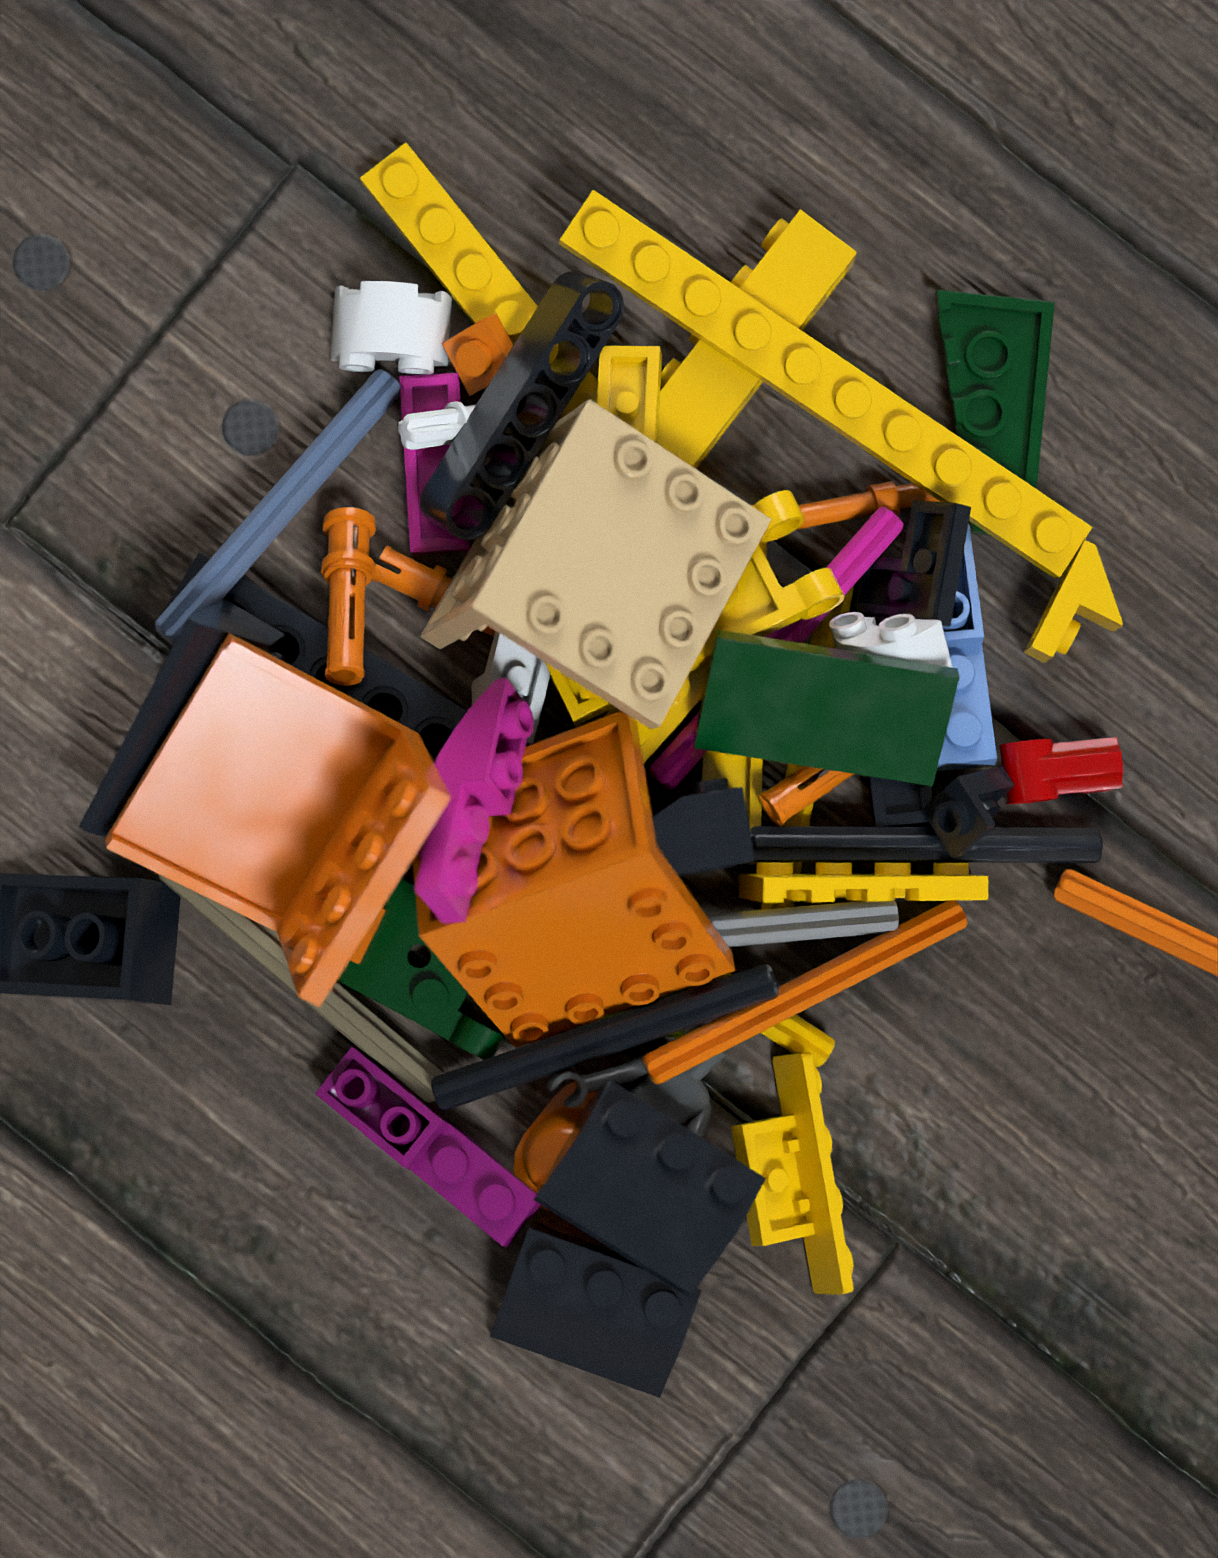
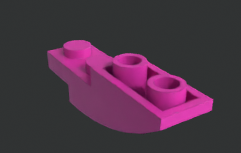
(481, 774)

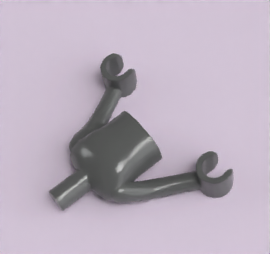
(678, 1098)

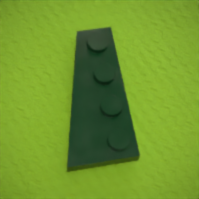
(997, 375)

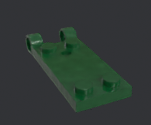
(423, 994)

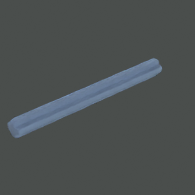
(281, 503)

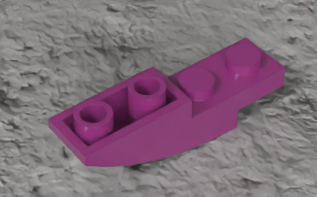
(429, 1146)

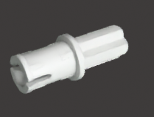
(433, 427)

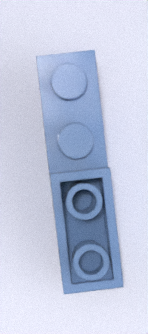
(970, 731)

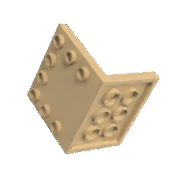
(605, 563)

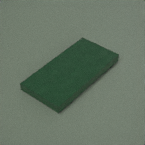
(825, 708)

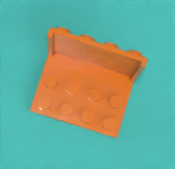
(284, 807)
(575, 896)

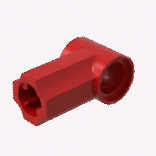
(1052, 769)

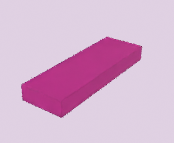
(418, 395)

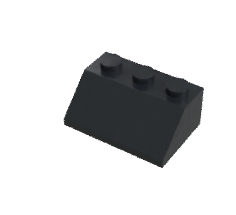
(649, 1188)
(593, 1311)

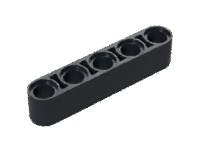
(547, 394)

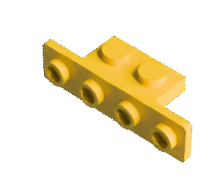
(799, 1183)

